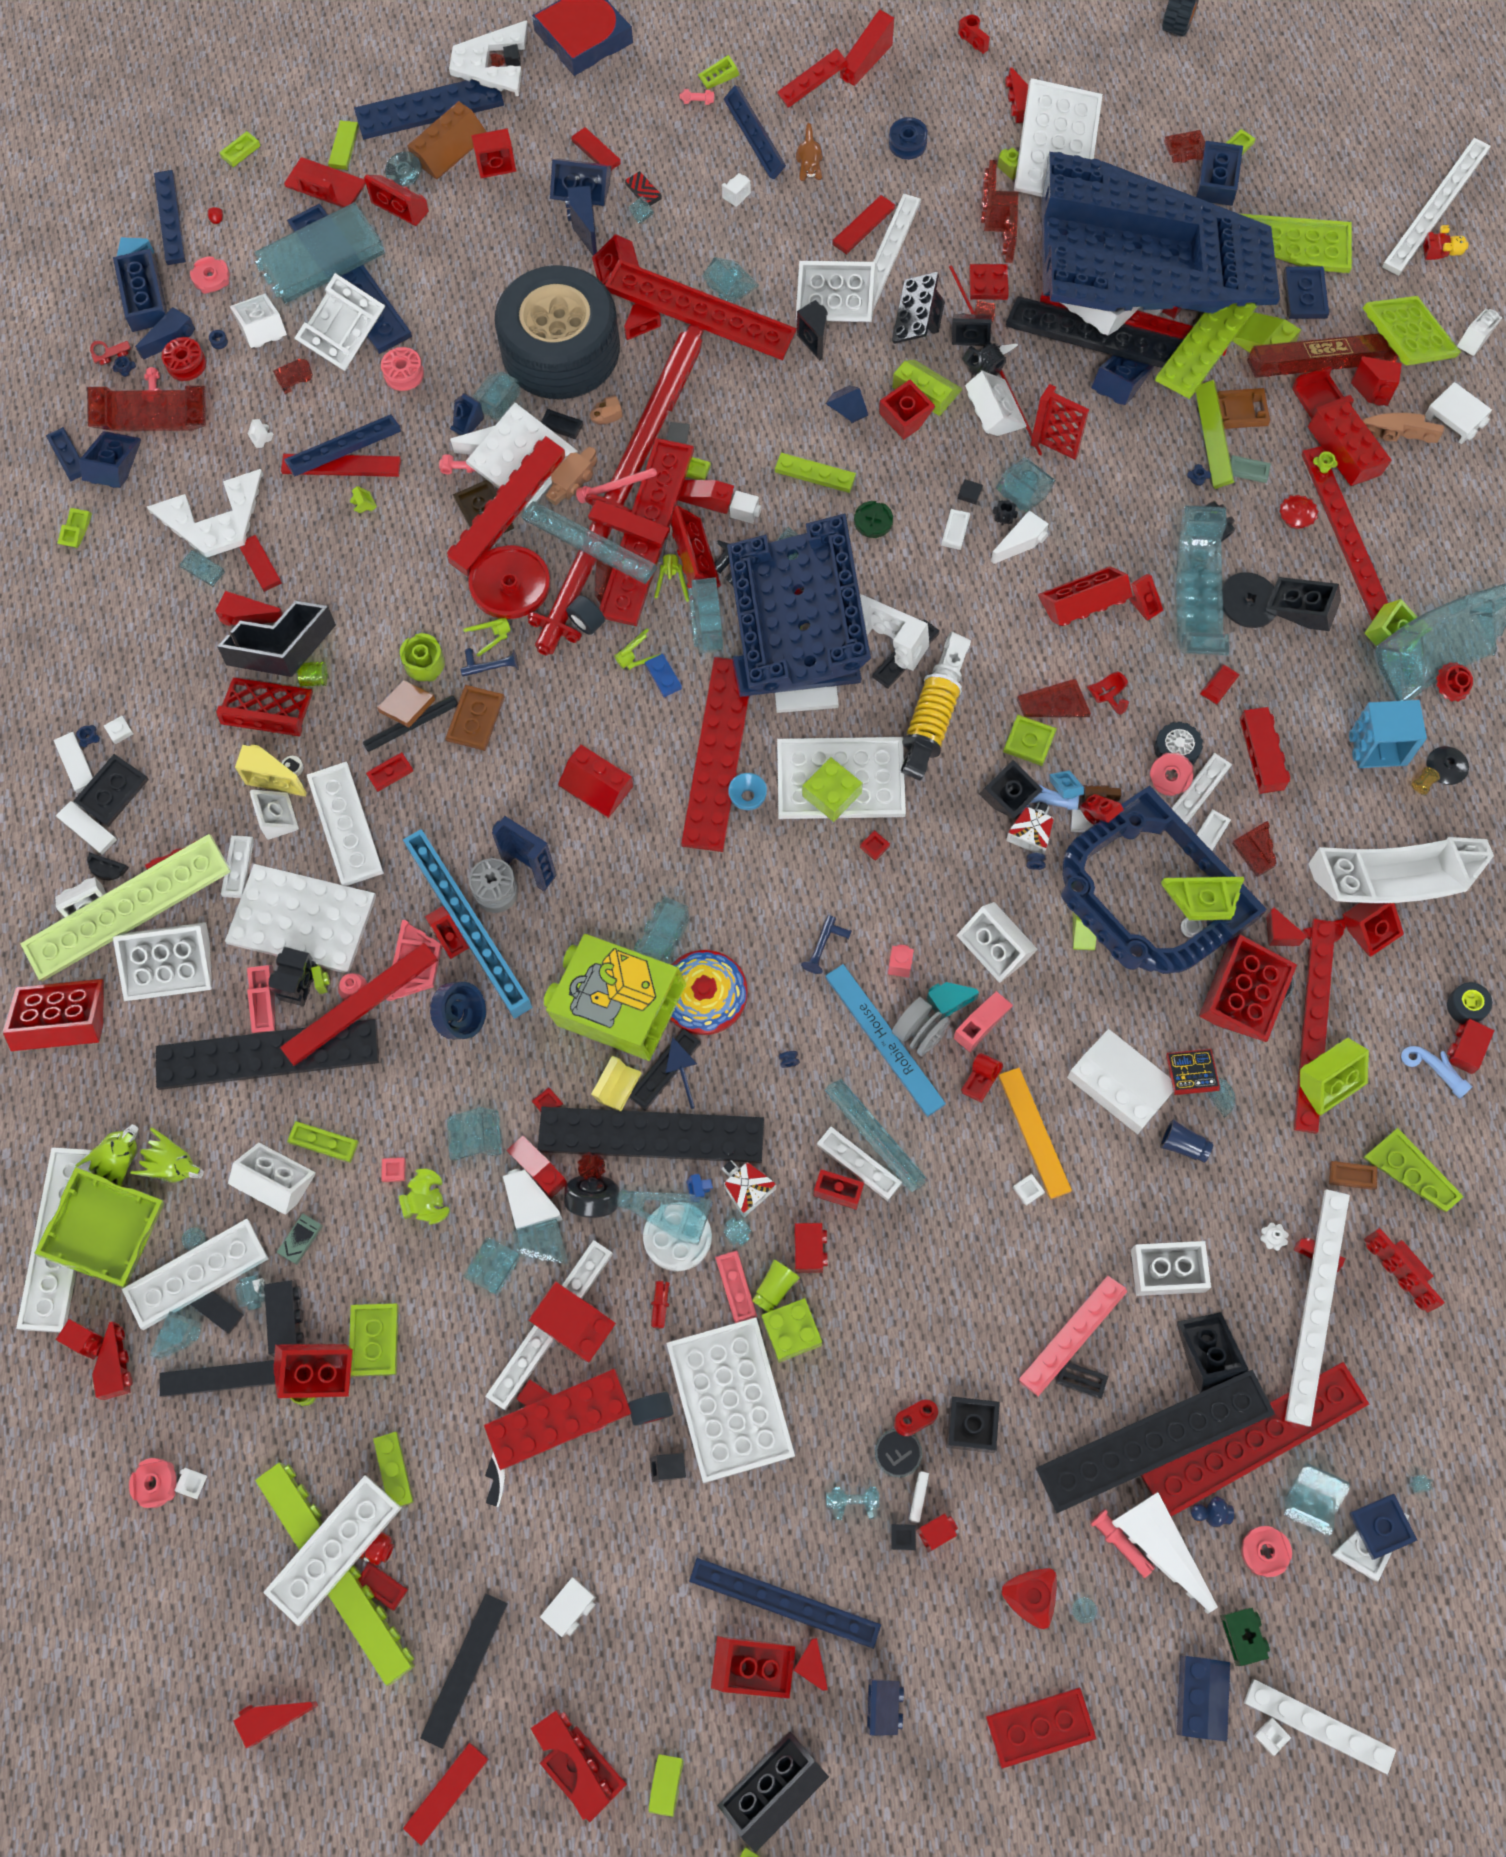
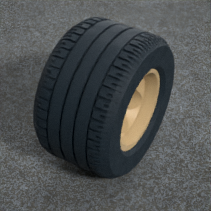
(557, 331)

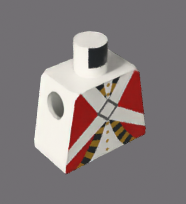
(1032, 829)
(747, 1186)

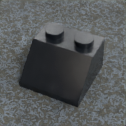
(813, 327)
(971, 329)
(1010, 790)

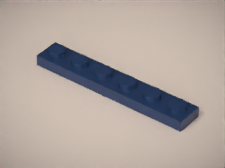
(754, 132)
(169, 217)
(342, 445)

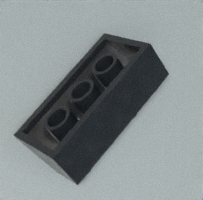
(772, 1791)

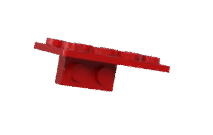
(324, 183)
(1407, 1268)

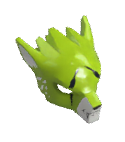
(113, 1156)
(167, 1161)

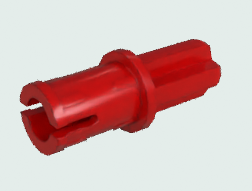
(660, 1304)

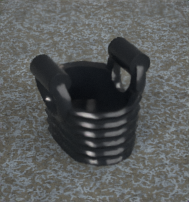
(989, 359)

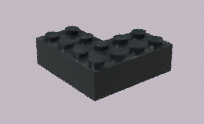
(279, 647)

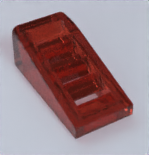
(601, 579)

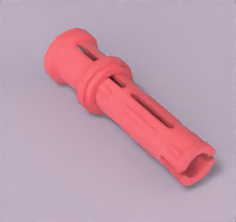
(1122, 1543)

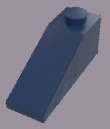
(170, 327)

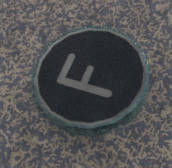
(898, 1454)

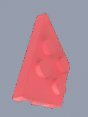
(408, 940)

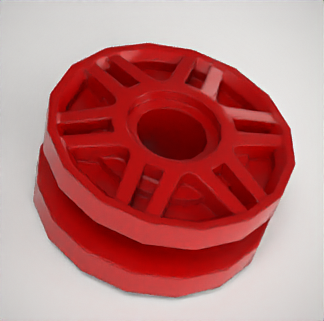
(183, 359)

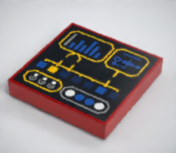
(1192, 1072)

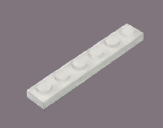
(1319, 1726)

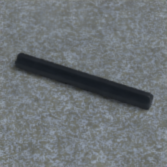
(400, 729)

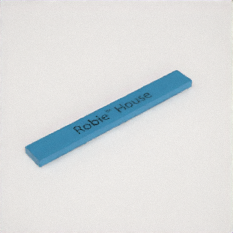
(885, 1042)

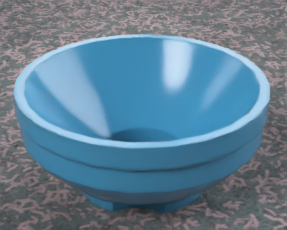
(747, 782)

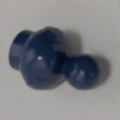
(1216, 1513)

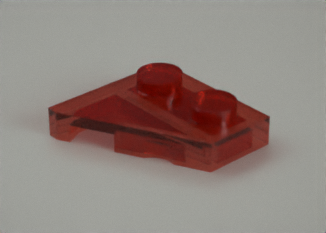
(1257, 849)

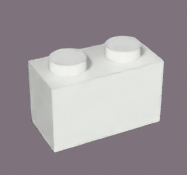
(568, 1607)

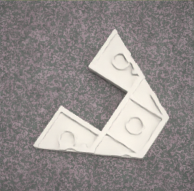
(471, 58)
(218, 532)

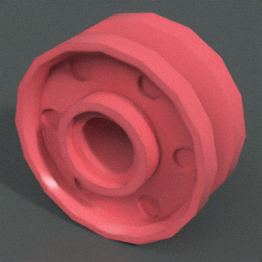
(402, 368)

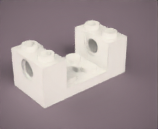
(909, 633)

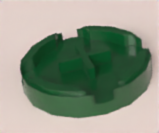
(873, 519)

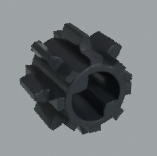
(1005, 512)

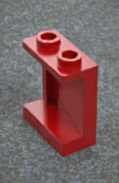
(1318, 391)

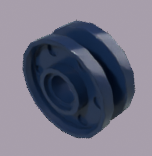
(908, 138)

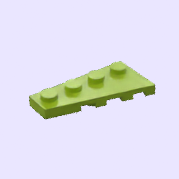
(1408, 1166)

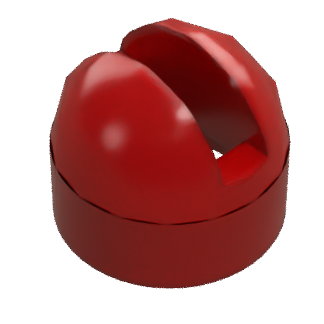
(215, 215)

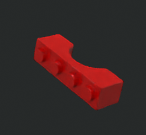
(555, 1734)

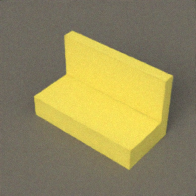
(615, 1084)

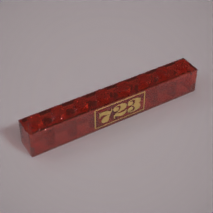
(1318, 354)

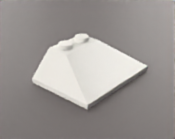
(340, 322)

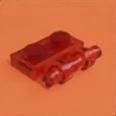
(1183, 143)

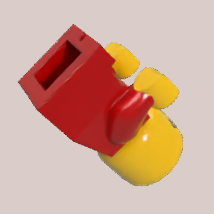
(1442, 245)

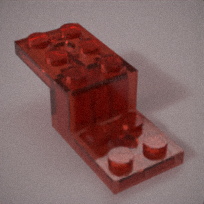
(1000, 211)

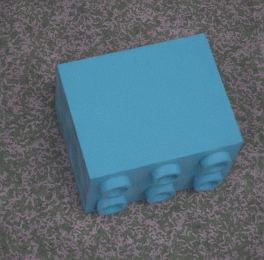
(1388, 734)

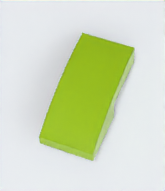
(665, 1785)

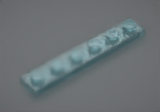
(876, 1135)

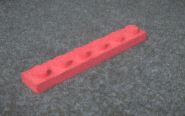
(1072, 1335)

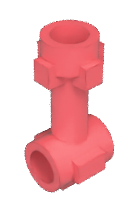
(686, 96)
(151, 376)
(447, 464)

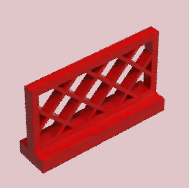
(1045, 419)
(261, 719)

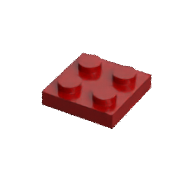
(988, 281)

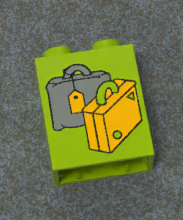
(615, 996)

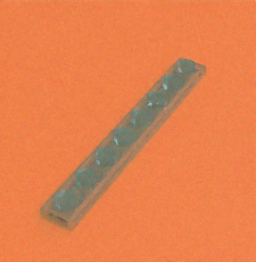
(589, 542)

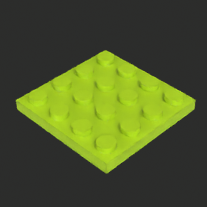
(1411, 330)

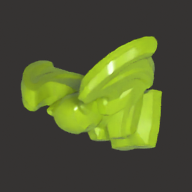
(422, 1200)

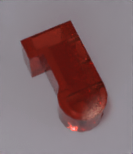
(292, 374)

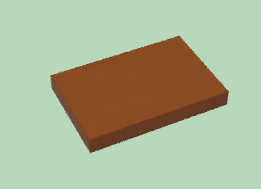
(475, 717)

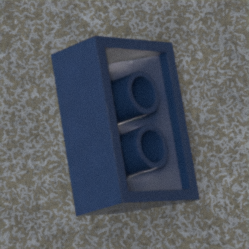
(579, 174)
(1203, 1698)

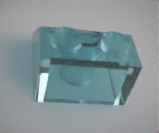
(729, 279)
(497, 394)

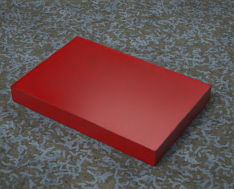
(564, 1772)

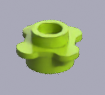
(1326, 457)

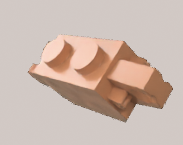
(571, 475)

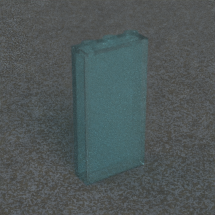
(318, 252)

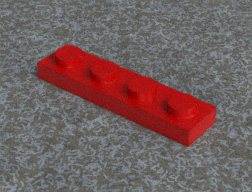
(812, 78)

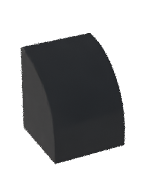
(667, 1467)

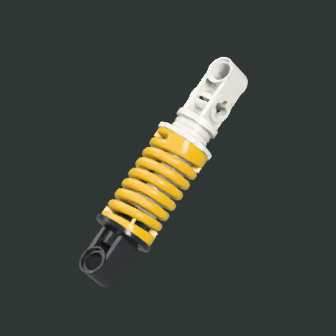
(934, 708)

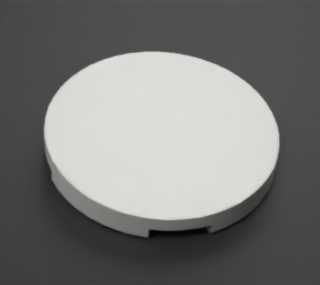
(670, 1252)

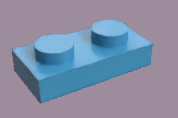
(1066, 784)

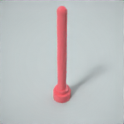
(583, 491)

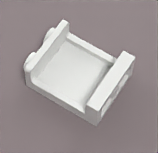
(1460, 411)

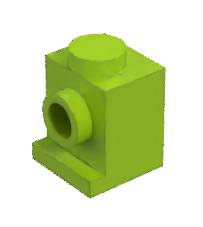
(1008, 162)

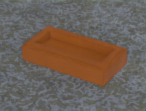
(1353, 1175)

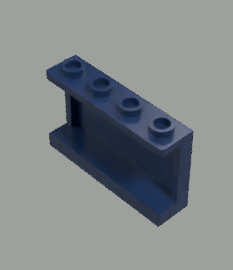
(520, 844)

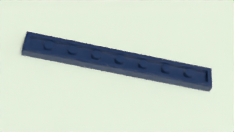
(785, 1603)

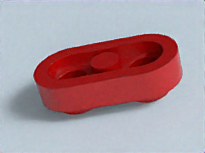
(917, 1416)

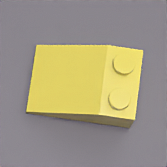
(264, 771)

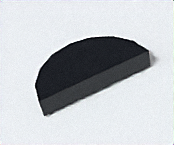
(105, 868)

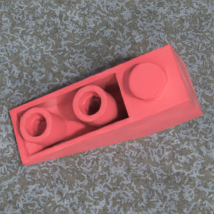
(982, 1021)

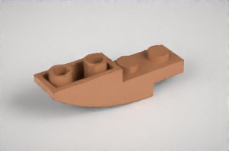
(1409, 425)

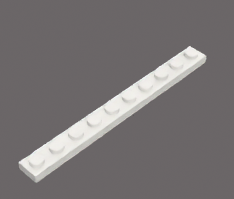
(1436, 206)
(1317, 1308)

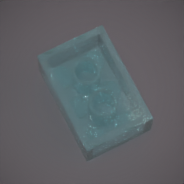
(705, 616)
(664, 930)

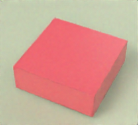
(393, 1169)

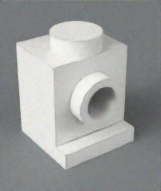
(736, 189)

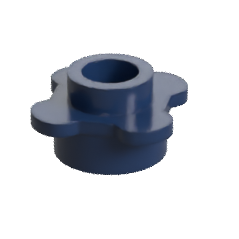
(119, 365)
(1197, 479)
(87, 730)

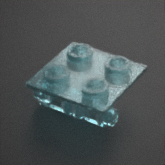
(492, 1266)

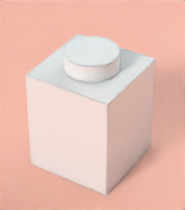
(745, 507)

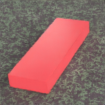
(736, 1286)

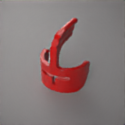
(1115, 680)

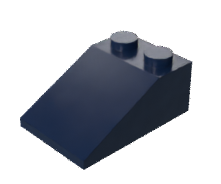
(1219, 173)
(582, 215)
(1120, 378)
(109, 459)
(883, 1707)

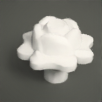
(1274, 1236)

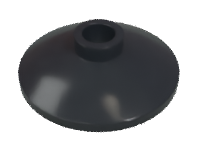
(1448, 773)

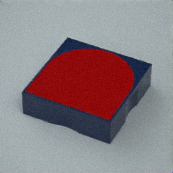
(582, 31)

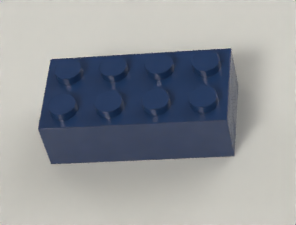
(140, 289)

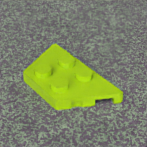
(1205, 896)

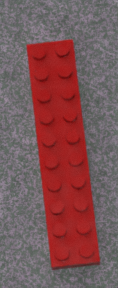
(700, 309)
(654, 501)
(716, 760)
(1230, 1458)

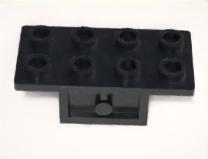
(919, 308)

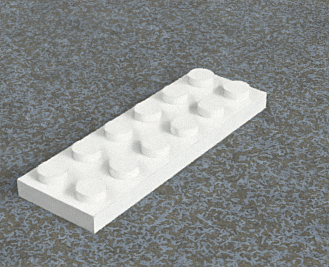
(345, 824)
(194, 1274)
(332, 1550)

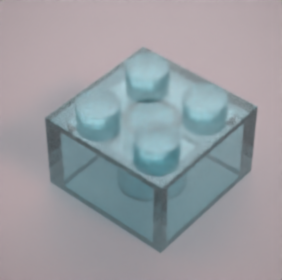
(1025, 484)

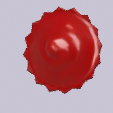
(1298, 511)
(1454, 681)

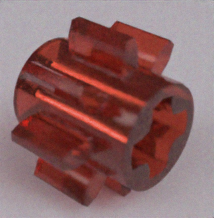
(591, 1166)

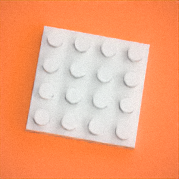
(509, 444)

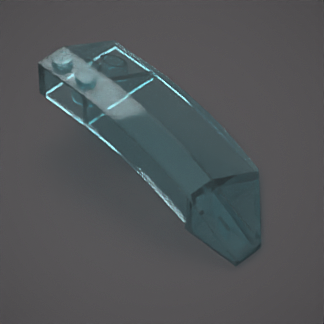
(1450, 633)

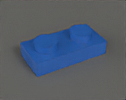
(663, 675)

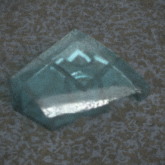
(541, 1242)

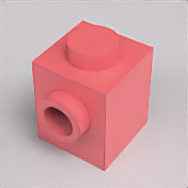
(900, 961)

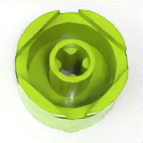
(422, 657)

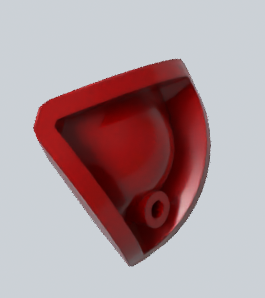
(1033, 1596)

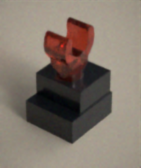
(511, 57)

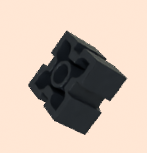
(293, 976)

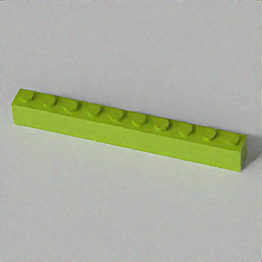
(348, 1595)

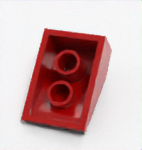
(572, 1322)
(753, 1667)

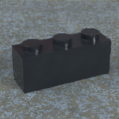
(283, 1314)

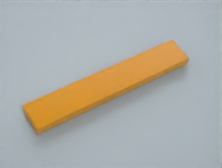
(1034, 1133)

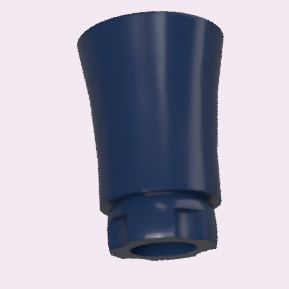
(1186, 1142)

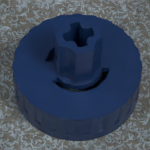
(446, 1008)

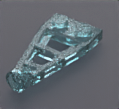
(693, 1219)

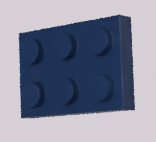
(1306, 293)

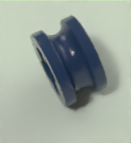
(213, 339)
(1036, 861)
(789, 1059)

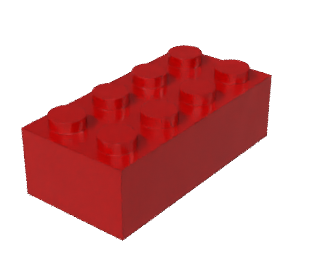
(1351, 442)

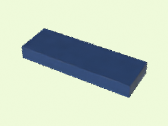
(65, 453)

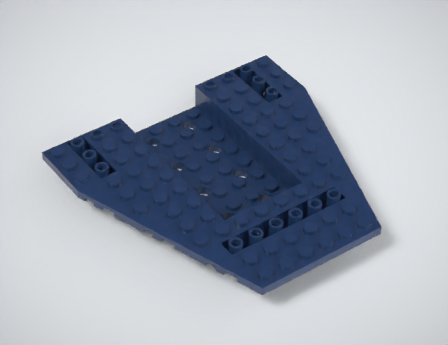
(1145, 245)

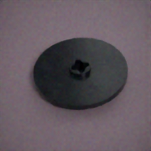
(1235, 595)

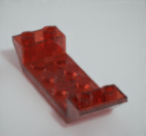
(146, 409)

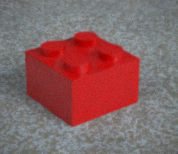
(493, 153)

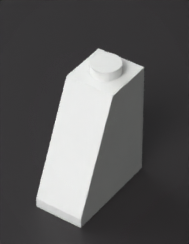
(528, 1201)

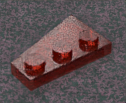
(1055, 701)

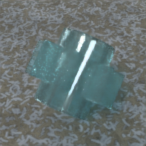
(737, 1231)

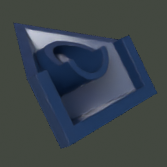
(848, 403)
(466, 414)

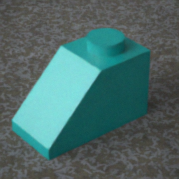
(950, 998)

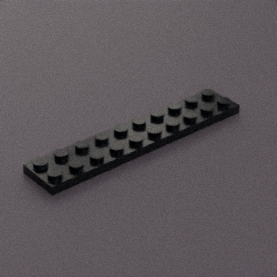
(1068, 327)
(260, 1056)
(651, 1134)
(1154, 1441)

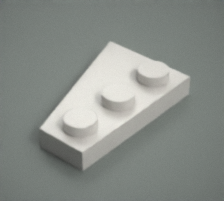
(1356, 1555)

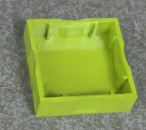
(99, 1228)

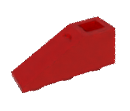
(1016, 94)
(110, 1370)

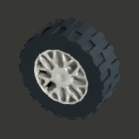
(1179, 739)

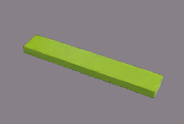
(1214, 434)

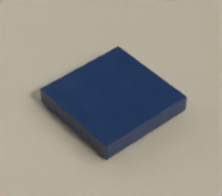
(1383, 1526)

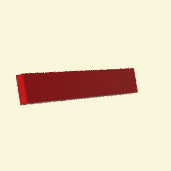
(354, 466)

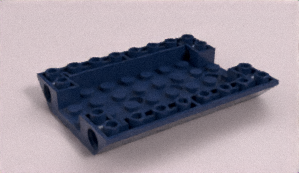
(772, 613)

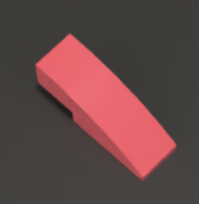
(261, 999)

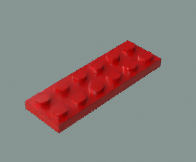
(557, 1419)

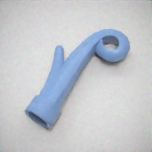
(1054, 798)
(1442, 1068)

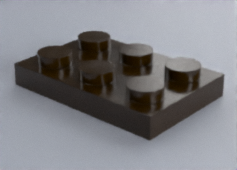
(473, 500)

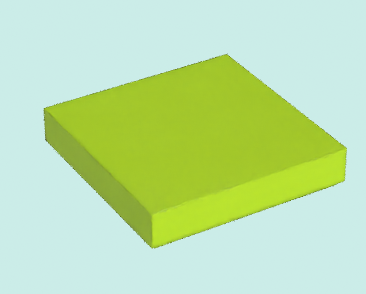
(1029, 740)

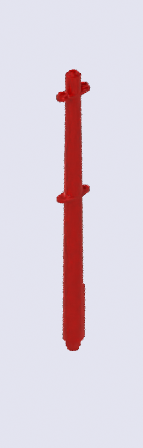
(655, 412)

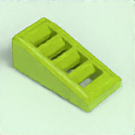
(721, 65)

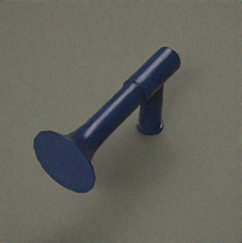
(473, 668)
(828, 928)

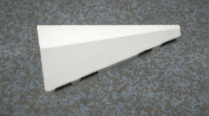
(1157, 1535)

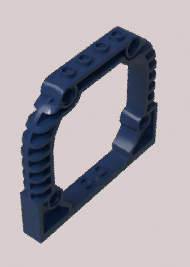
(1149, 814)

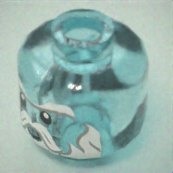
(250, 1292)

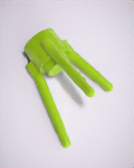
(670, 568)
(498, 627)
(625, 656)

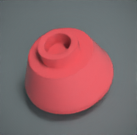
(350, 984)

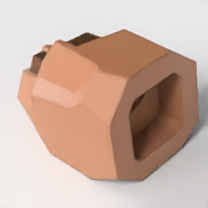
(606, 411)

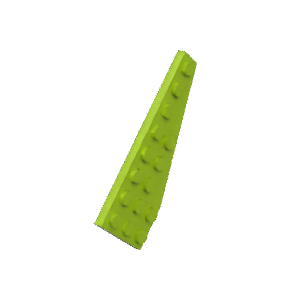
(1311, 241)

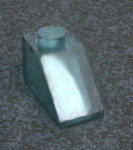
(175, 1336)

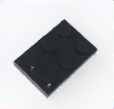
(110, 790)

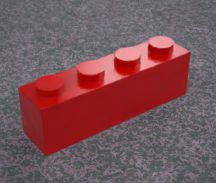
(1264, 750)

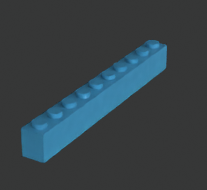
(468, 924)

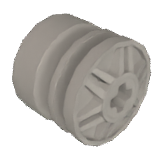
(498, 895)
(924, 1029)

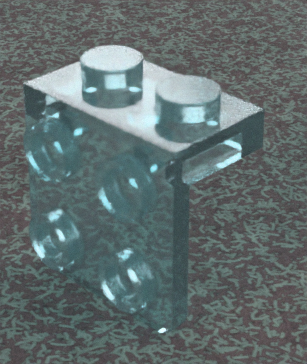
(474, 1133)
(1315, 1498)

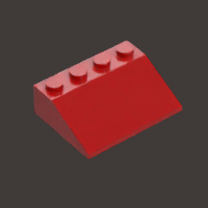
(1248, 989)
(55, 1015)

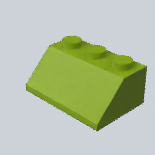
(933, 385)
(1335, 1075)

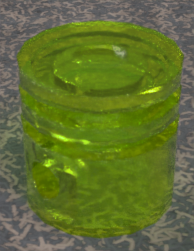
(312, 674)

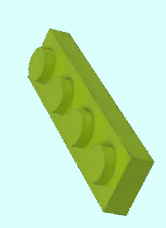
(815, 472)

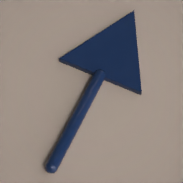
(680, 1059)

